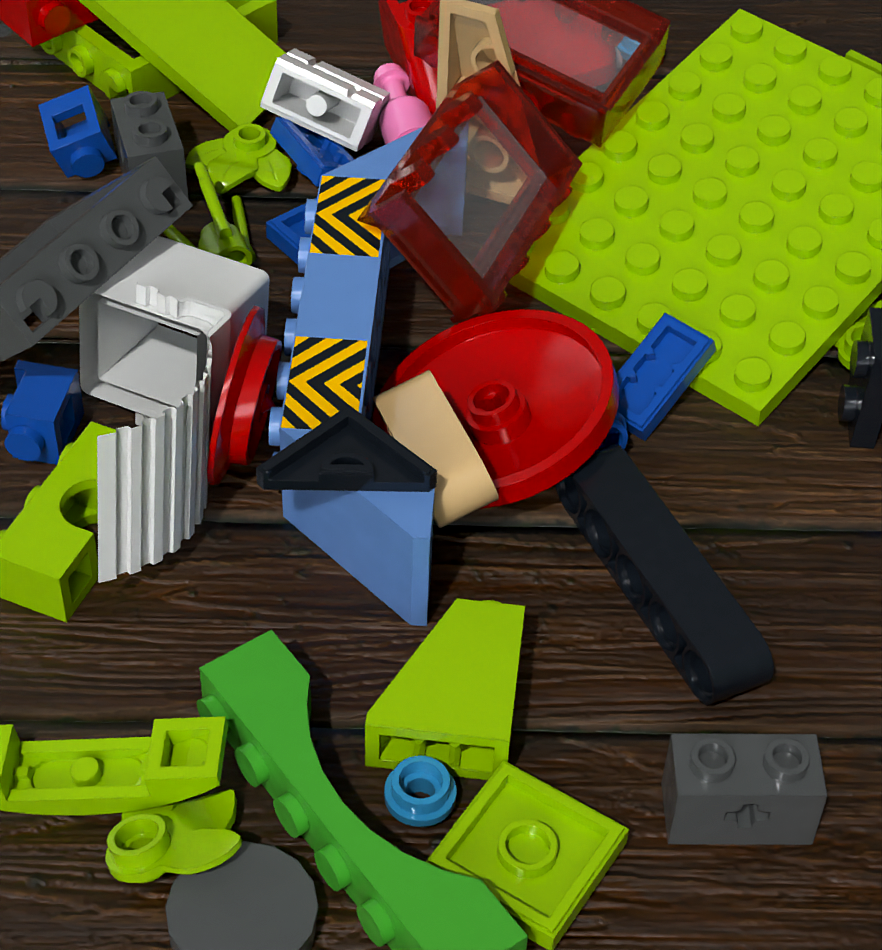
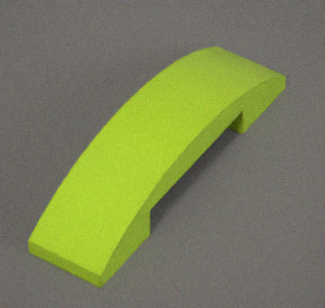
(112, 773)

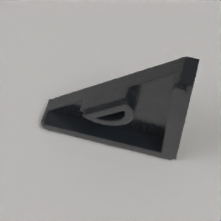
(347, 456)

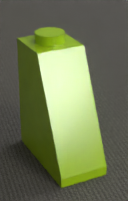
(453, 694)

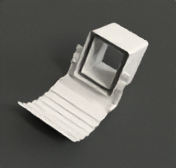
(157, 472)

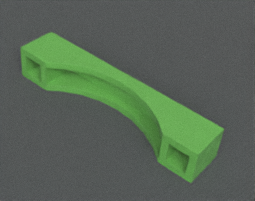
(395, 894)

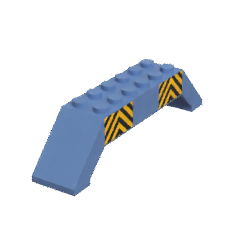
(334, 364)

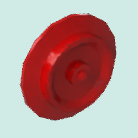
(244, 397)

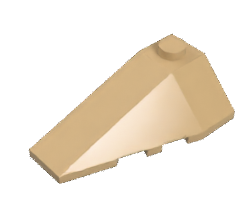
(469, 41)

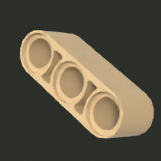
(427, 425)

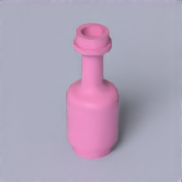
(402, 112)

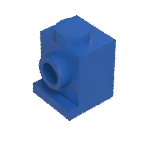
(84, 145)
(42, 411)

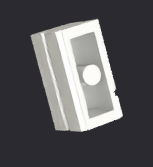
(324, 99)

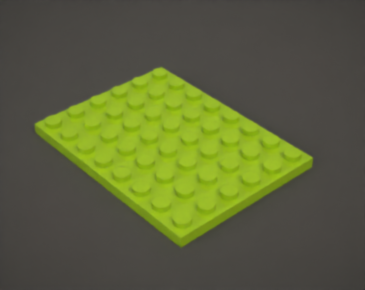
(733, 205)

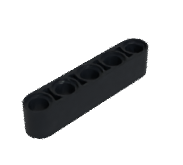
(665, 577)

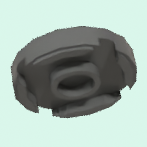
(244, 904)

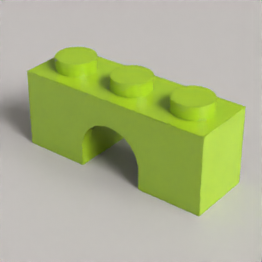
(45, 552)

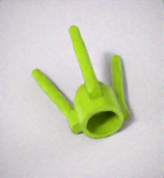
(219, 236)

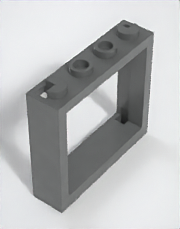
(82, 250)

